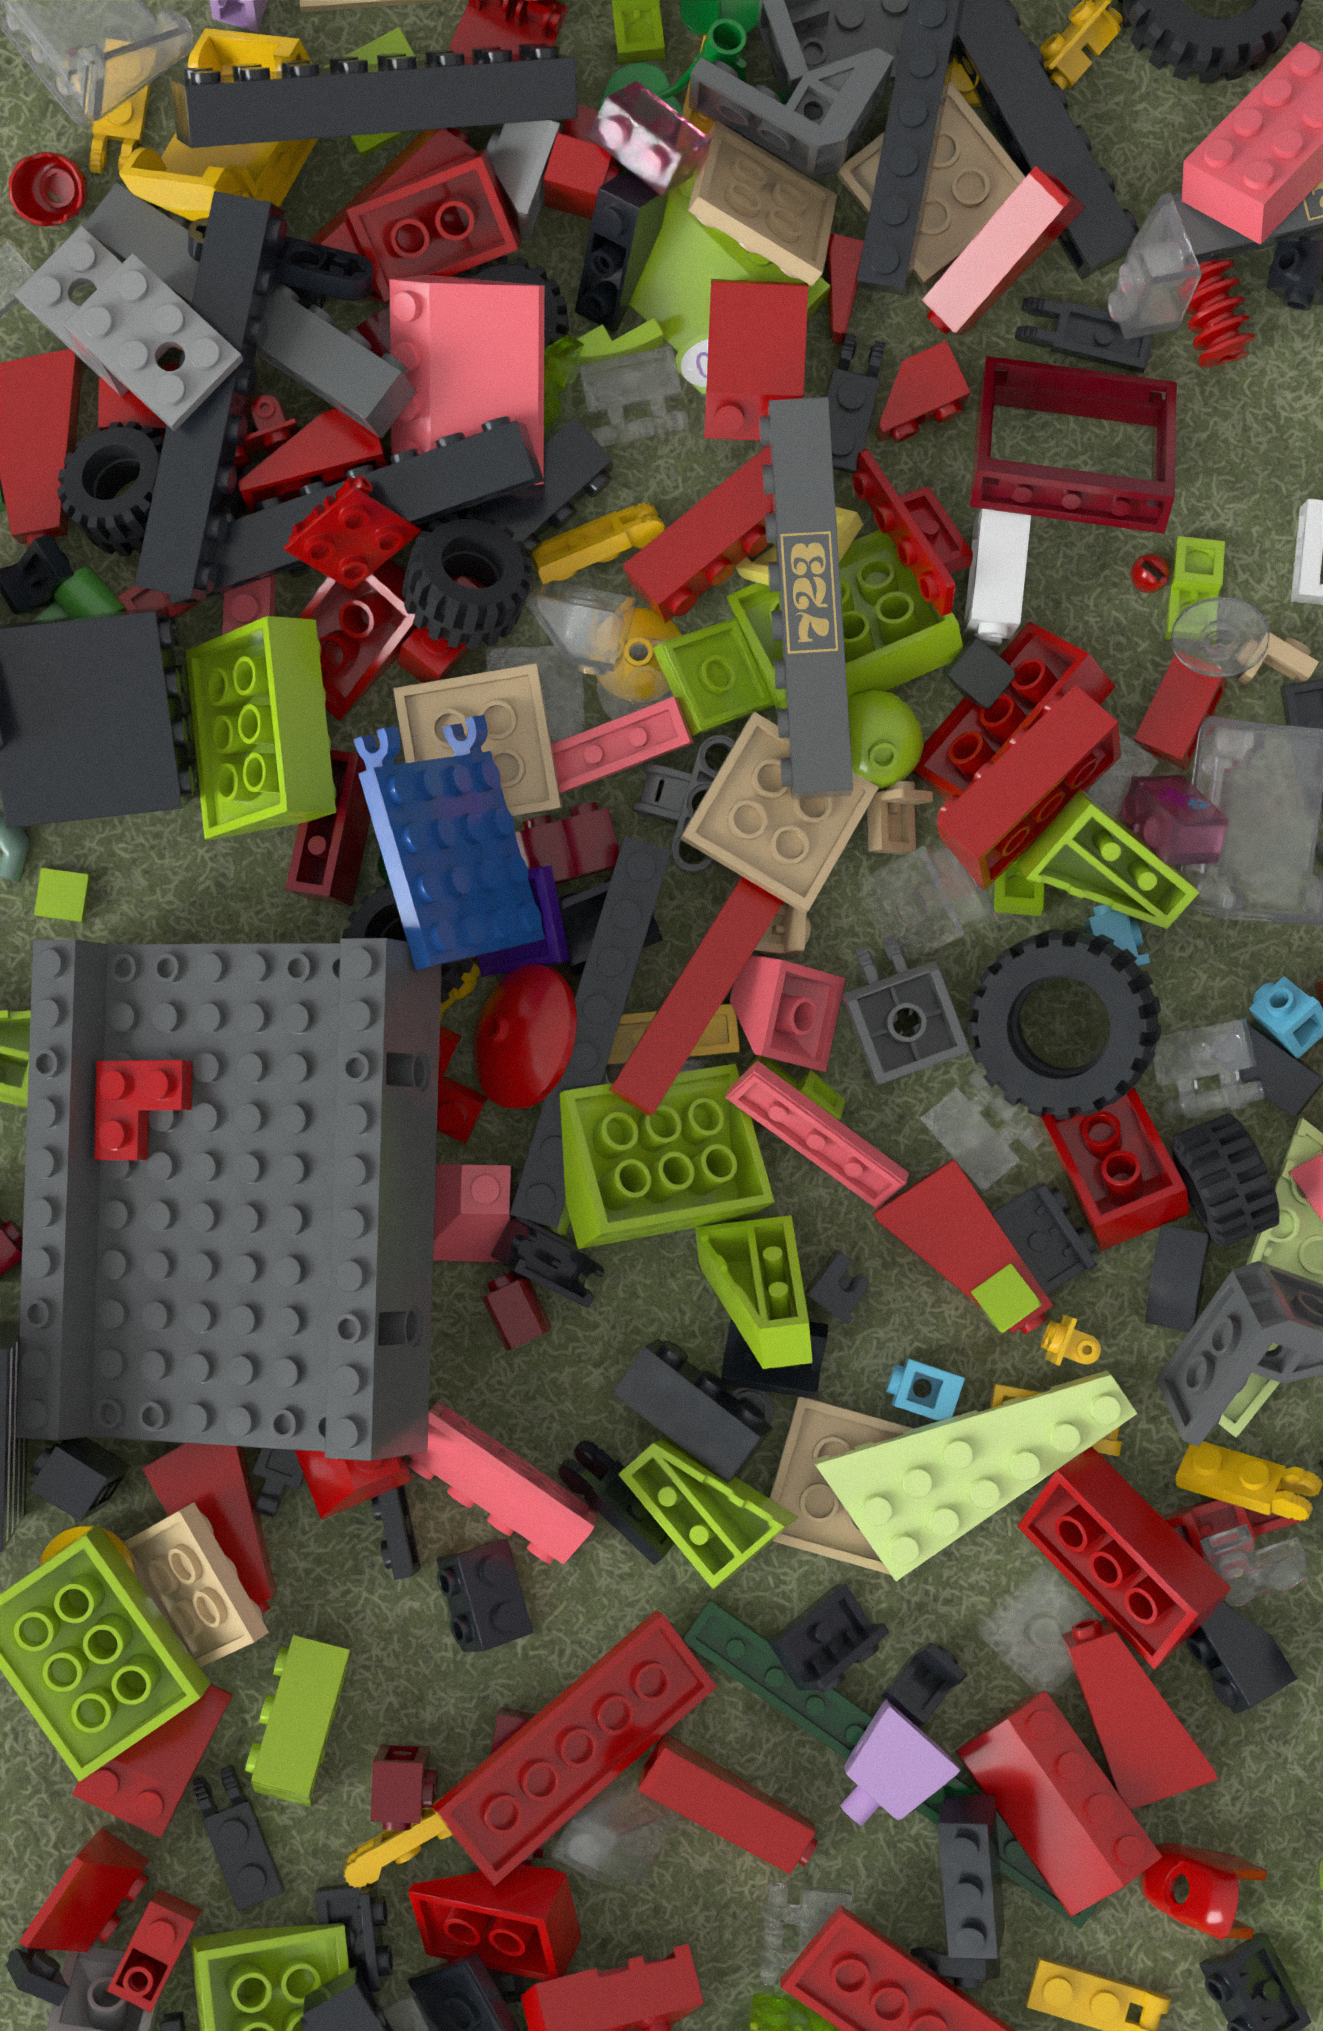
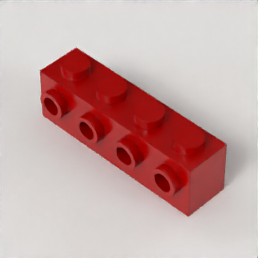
(704, 543)

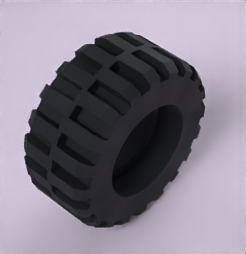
(1207, 43)
(1012, 1062)

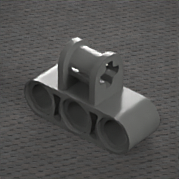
(678, 795)

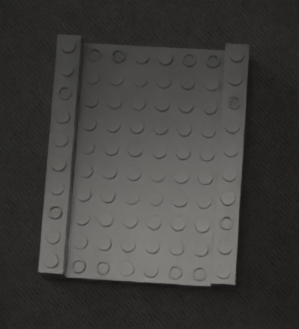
(279, 1234)

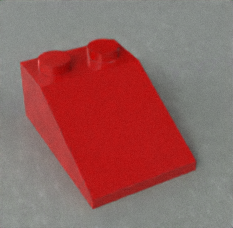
(436, 223)
(753, 353)
(315, 454)
(359, 633)
(1118, 1171)
(154, 1773)
(88, 1896)
(516, 1927)

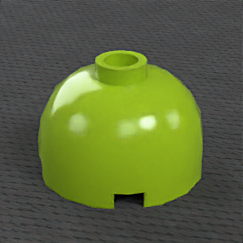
(883, 737)

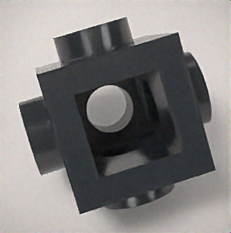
(1298, 272)

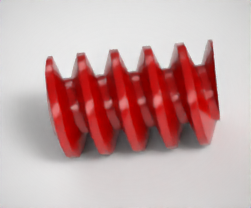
(1216, 318)

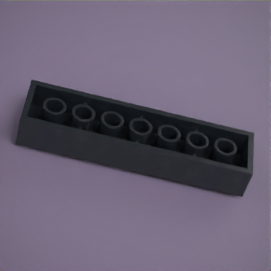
(373, 98)

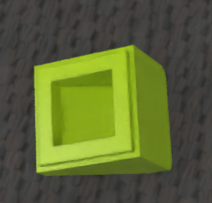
(1006, 1298)

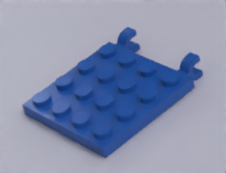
(449, 848)

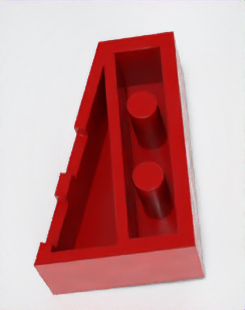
(617, 1999)

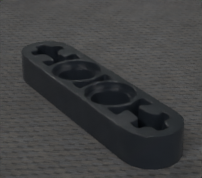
(334, 274)

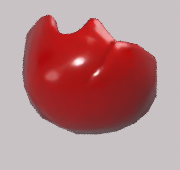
(46, 172)

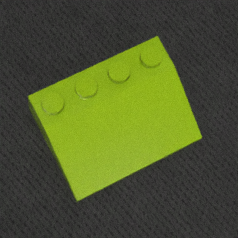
(684, 261)
(886, 622)
(260, 727)
(660, 1172)
(93, 1653)
(262, 1974)

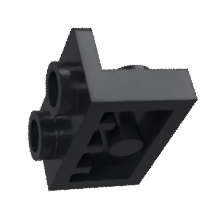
(1254, 1988)

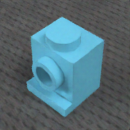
(1119, 928)
(1282, 1010)
(943, 1395)

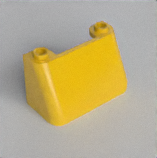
(187, 176)

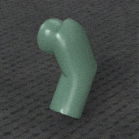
(15, 847)

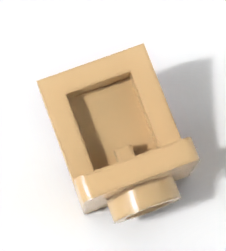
(1286, 657)
(893, 818)
(786, 933)

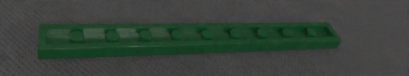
(837, 1724)

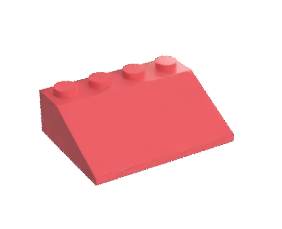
(469, 356)
(503, 1485)

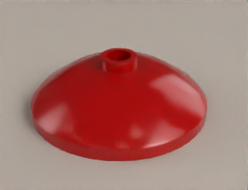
(524, 1036)

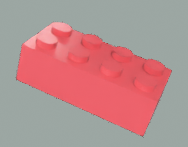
(1264, 151)

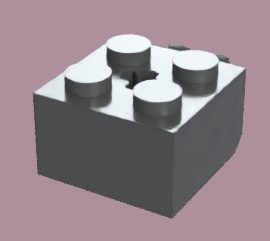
(875, 1009)

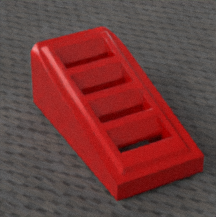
(842, 269)

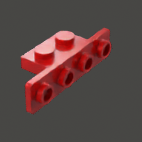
(918, 528)

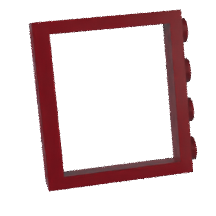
(1069, 492)

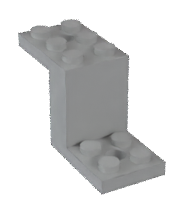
(129, 327)

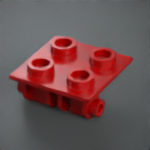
(508, 24)
(272, 430)
(350, 534)

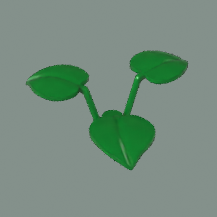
(726, 30)

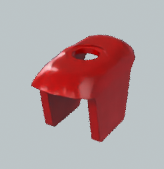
(1212, 1888)

